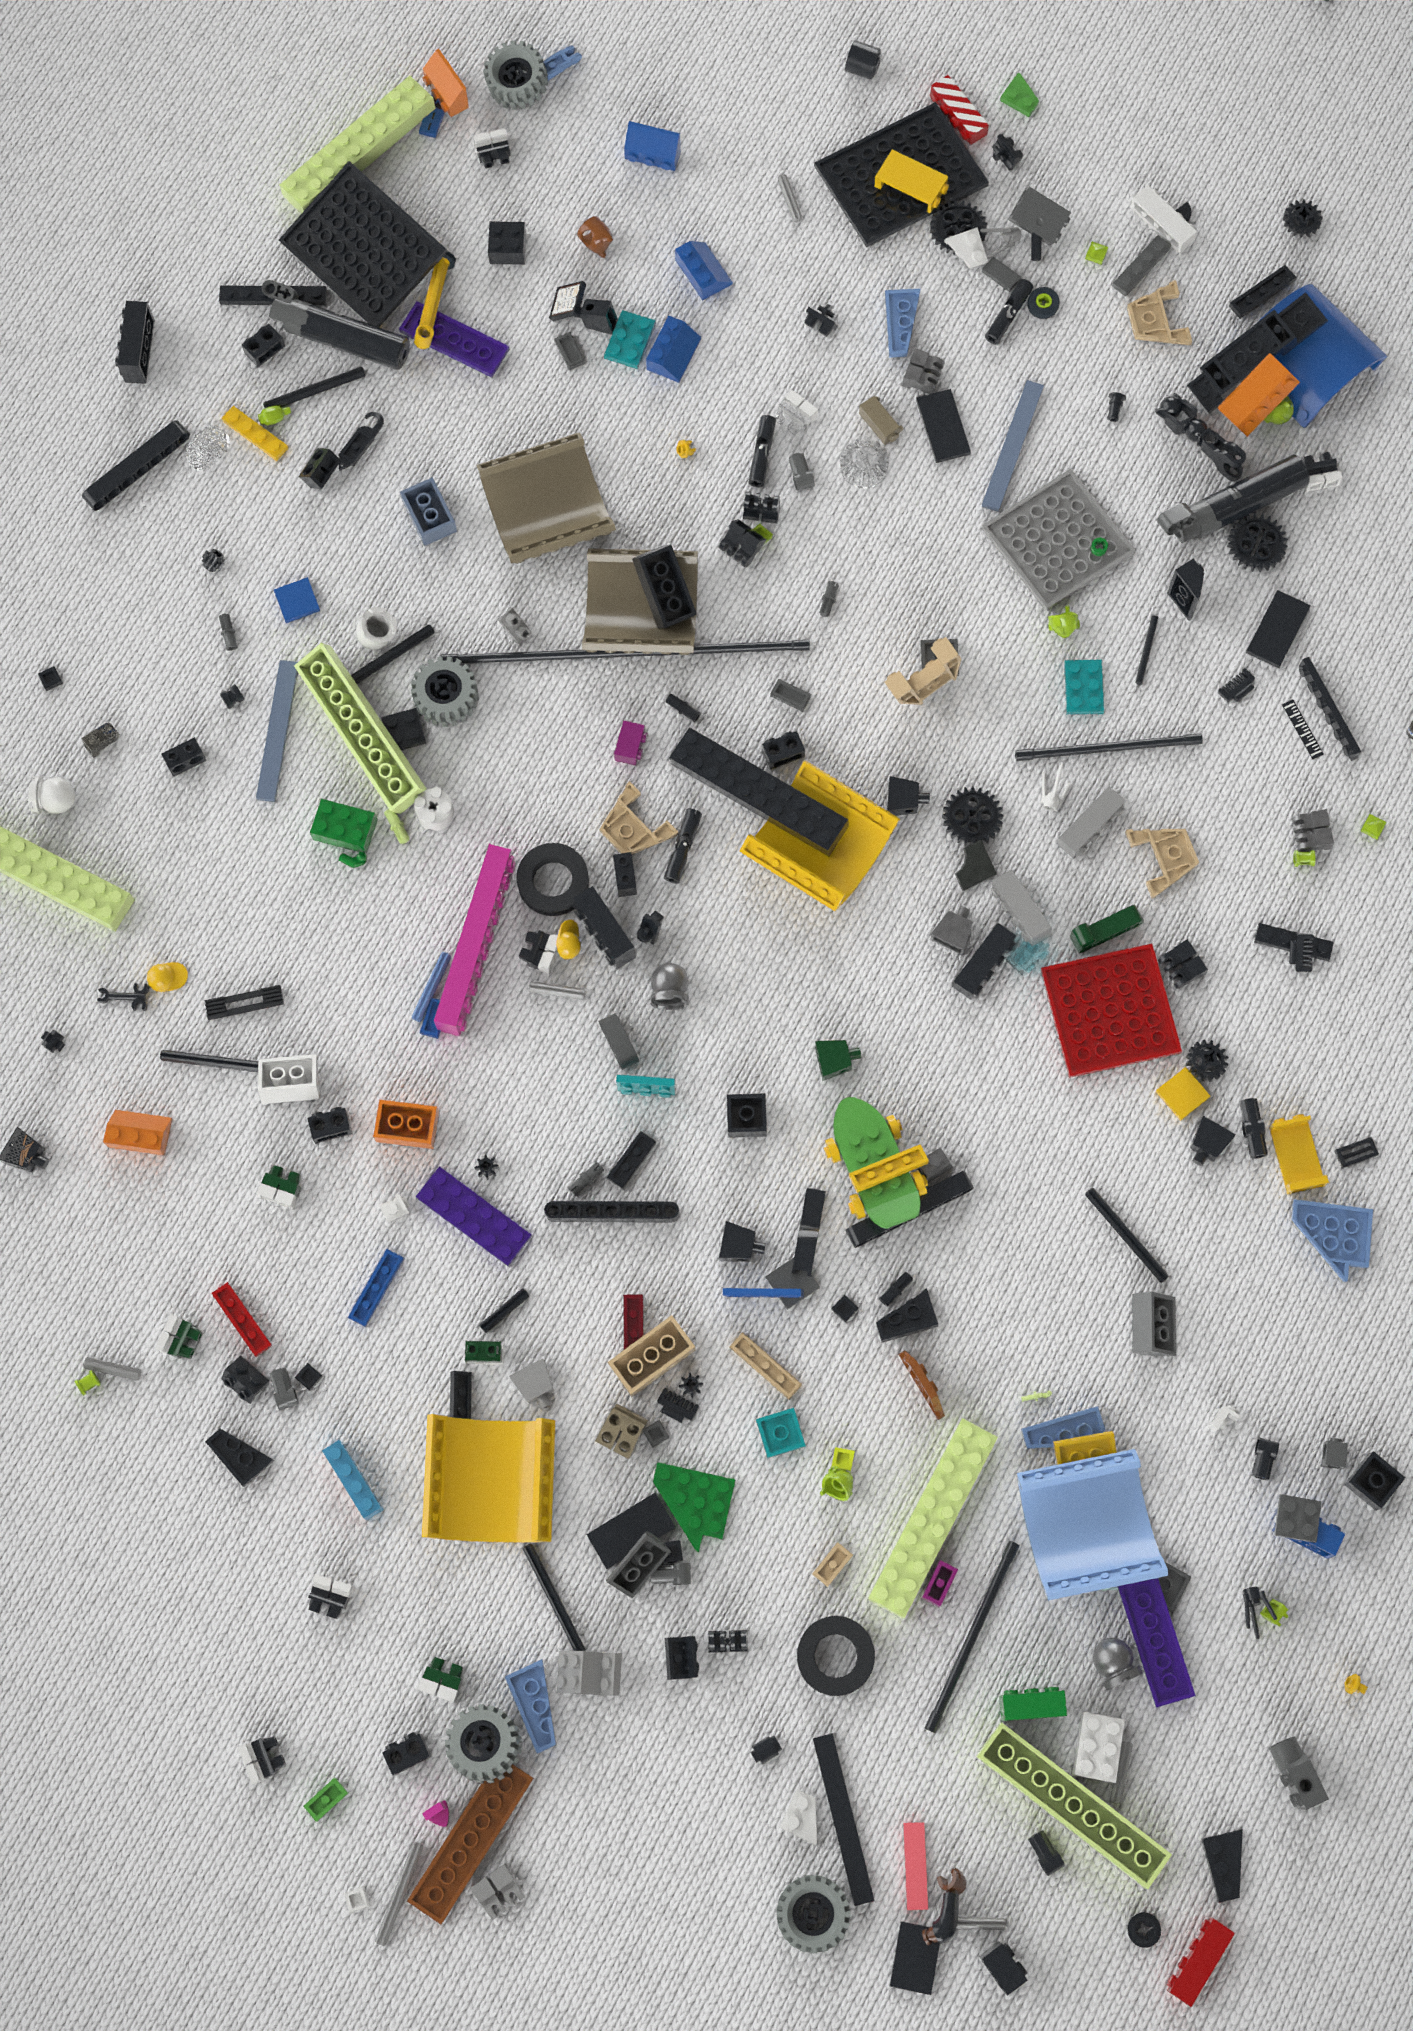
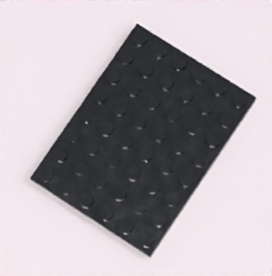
(884, 211)
(363, 245)

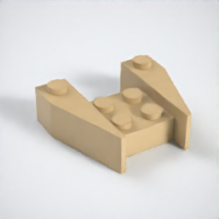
(930, 678)

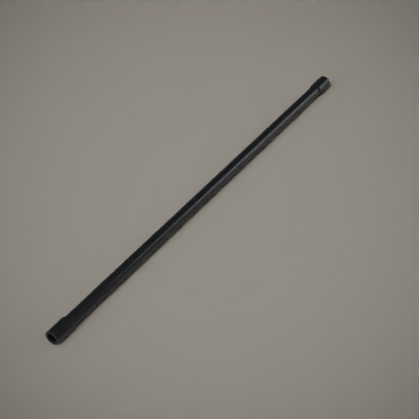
(794, 645)

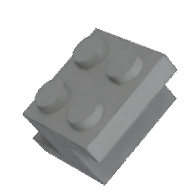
(589, 1673)

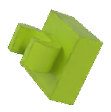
(1279, 1609)

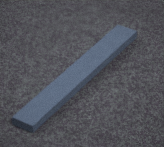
(1012, 446)
(277, 731)

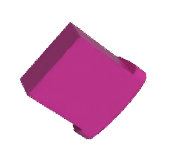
(438, 1814)

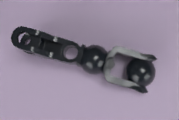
(1196, 430)

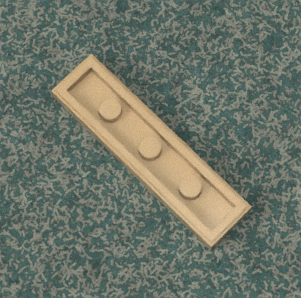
(765, 1366)

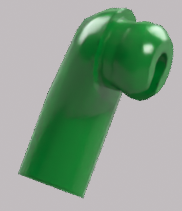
(355, 861)

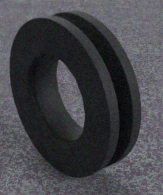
(544, 855)
(864, 1649)

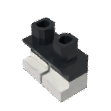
(499, 151)
(1322, 473)
(542, 952)
(329, 1592)
(267, 1766)

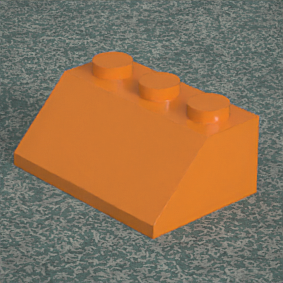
(445, 84)
(137, 1132)

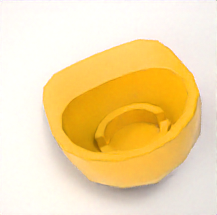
(568, 940)
(167, 976)

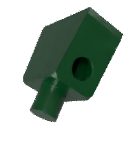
(835, 1057)

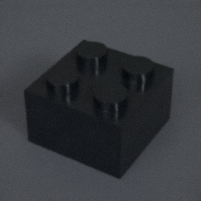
(507, 243)
(746, 1115)
(1374, 1481)
(1003, 1968)

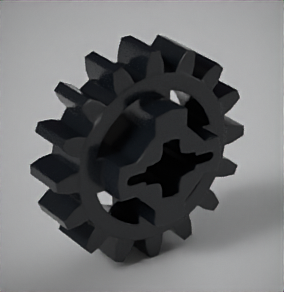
(1302, 218)
(1199, 1055)

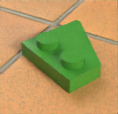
(1020, 96)

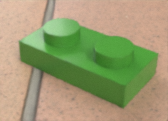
(325, 1799)

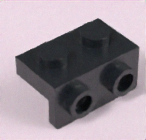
(244, 1379)
(681, 1657)

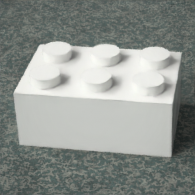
(1098, 1747)

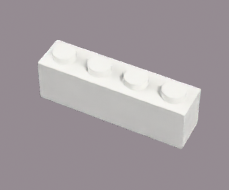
(1163, 219)

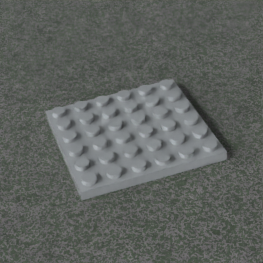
(1051, 539)

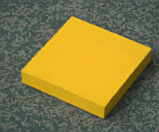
(1183, 1093)

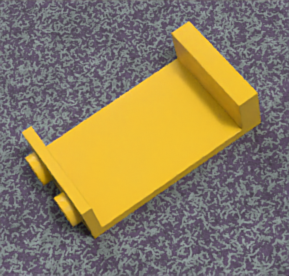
(912, 179)
(1297, 1154)

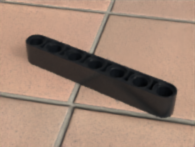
(135, 465)
(936, 1196)
(603, 1206)

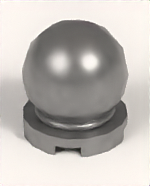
(669, 984)
(1114, 1660)

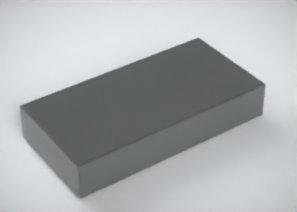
(1001, 274)
(569, 351)
(790, 695)

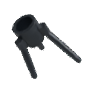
(1252, 1598)

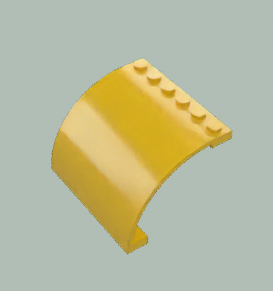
(824, 877)
(488, 1480)

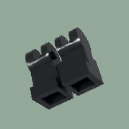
(768, 508)
(741, 534)
(1183, 955)
(718, 1641)

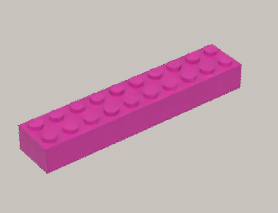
(474, 940)

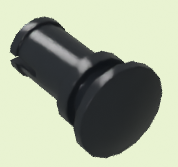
(1115, 402)

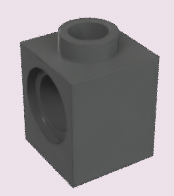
(1334, 1454)

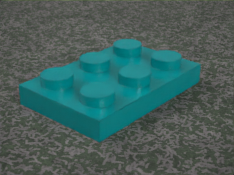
(629, 339)
(1083, 687)
(646, 1085)

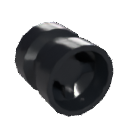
(232, 696)

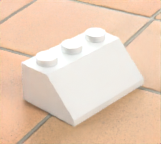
(288, 1079)

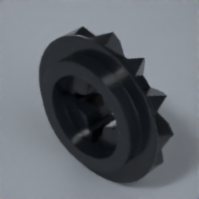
(1153, 1934)

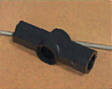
(1253, 1128)

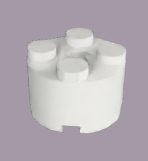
(424, 806)

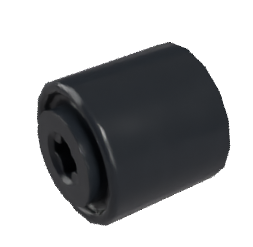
(863, 60)

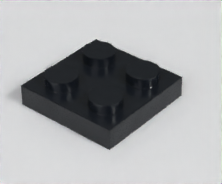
(405, 728)

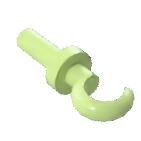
(1036, 1395)

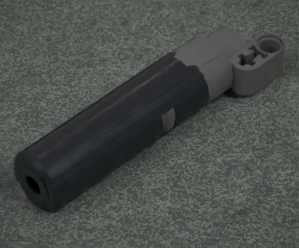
(336, 330)
(1235, 500)

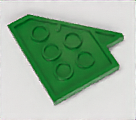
(696, 1500)

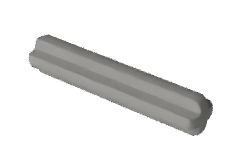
(789, 198)
(557, 990)
(112, 1368)
(1118, 1787)
(981, 1923)

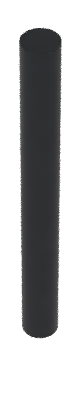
(1146, 650)

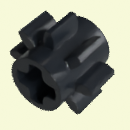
(213, 560)
(53, 1041)
(491, 1170)
(686, 1382)

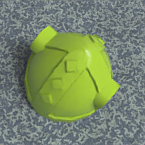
(1281, 413)
(1064, 623)
(837, 1484)

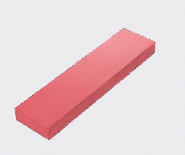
(915, 1866)

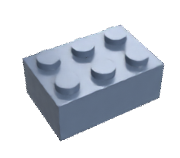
(428, 511)

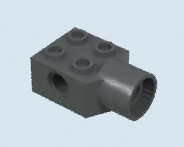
(1295, 1768)

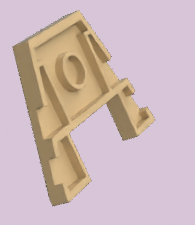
(1150, 320)
(627, 831)
(1172, 852)

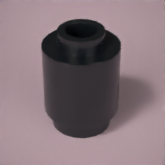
(766, 1749)

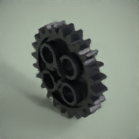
(956, 213)
(1242, 536)
(960, 805)

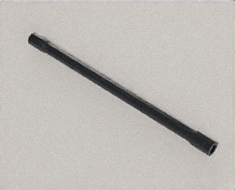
(1030, 754)
(937, 1714)

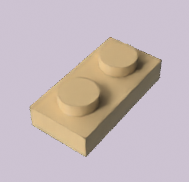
(832, 1564)

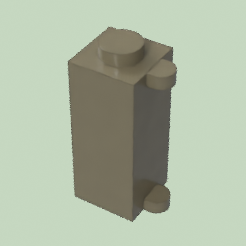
(879, 420)

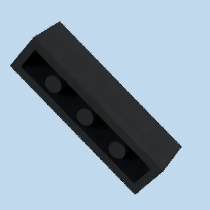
(984, 961)

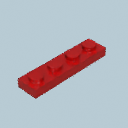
(241, 1319)

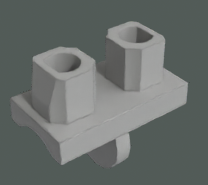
(514, 625)

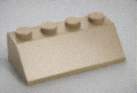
(651, 1356)

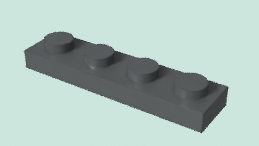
(1141, 265)

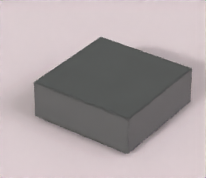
(656, 1434)

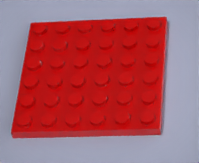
(1110, 1010)

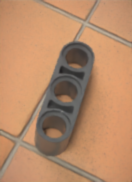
(618, 1041)

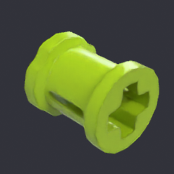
(1304, 858)
(87, 1382)

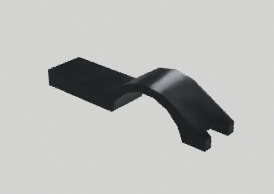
(808, 1230)

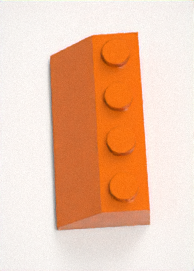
(1258, 394)

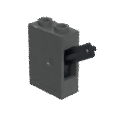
(1040, 218)

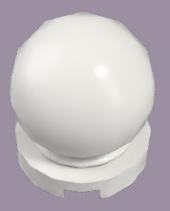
(376, 628)
(53, 795)

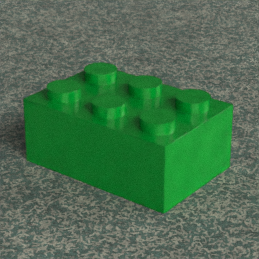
(343, 826)
(1032, 1704)

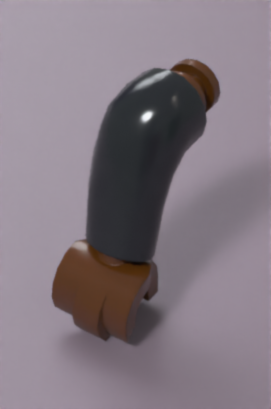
(946, 1924)

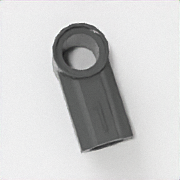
(802, 475)
(284, 1393)
(676, 1573)

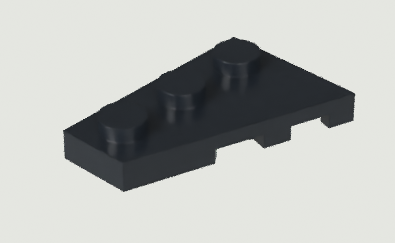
(909, 1319)
(238, 1457)
(1224, 1863)

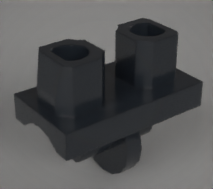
(1004, 151)
(814, 316)
(650, 928)

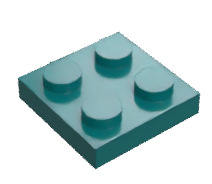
(780, 1433)

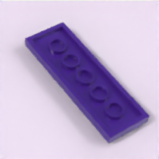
(459, 341)
(473, 1216)
(1156, 1642)

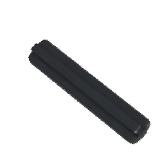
(504, 1310)

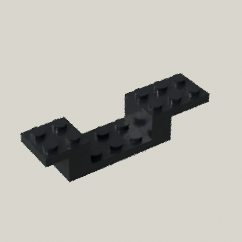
(1271, 335)

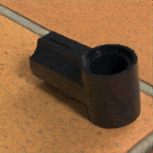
(1266, 1453)
(1048, 1856)

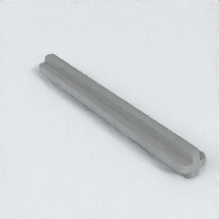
(399, 1893)

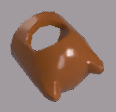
(599, 237)

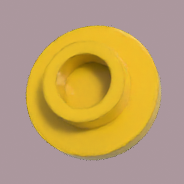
(683, 448)
(1352, 1684)

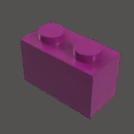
(629, 743)
(939, 1584)

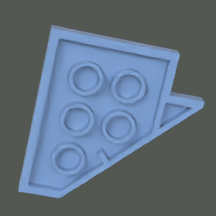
(1336, 1232)

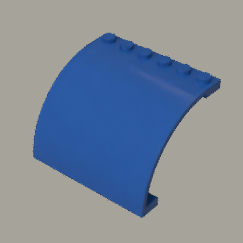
(1326, 357)

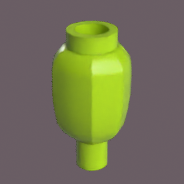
(273, 415)

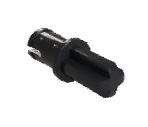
(683, 707)
(896, 1288)

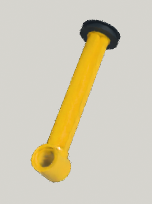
(432, 301)

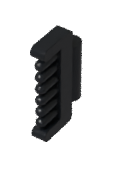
(1242, 688)
(1296, 953)
(676, 1411)

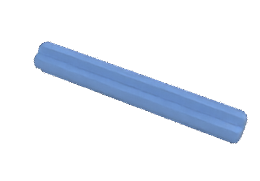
(431, 986)

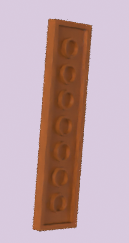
(468, 1844)

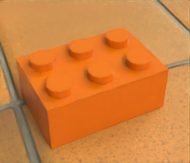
(406, 1124)

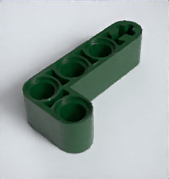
(1089, 936)

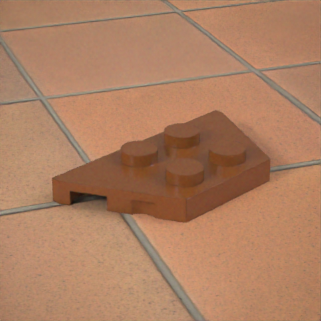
(928, 1389)

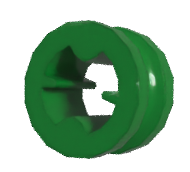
(1099, 541)

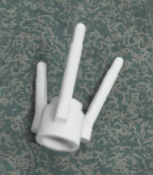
(1051, 801)

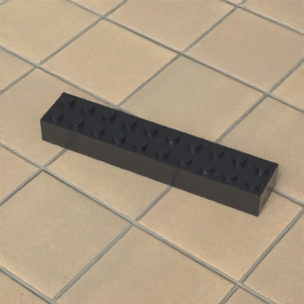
(759, 791)

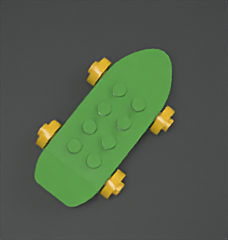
(866, 1138)

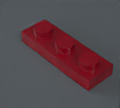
(633, 1318)

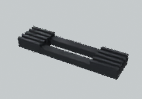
(217, 1009)

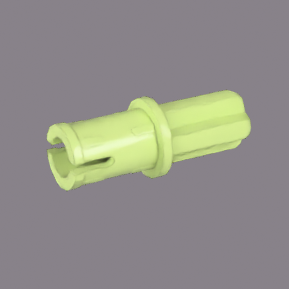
(397, 826)

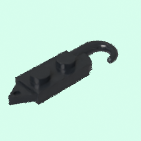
(360, 442)

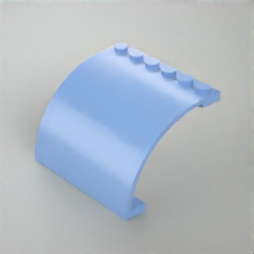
(1089, 1525)

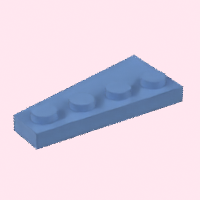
(900, 318)
(1065, 1427)
(532, 1699)

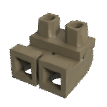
(622, 1421)

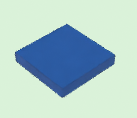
(296, 600)

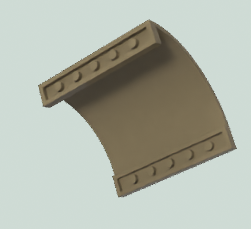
(544, 498)
(619, 611)

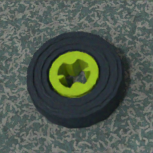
(1043, 294)

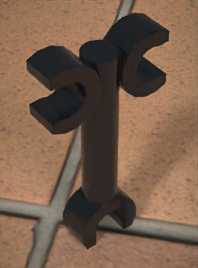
(137, 998)

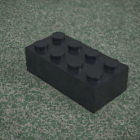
(135, 342)
(664, 586)
(604, 928)

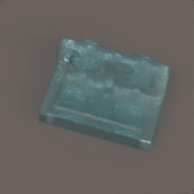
(1025, 956)

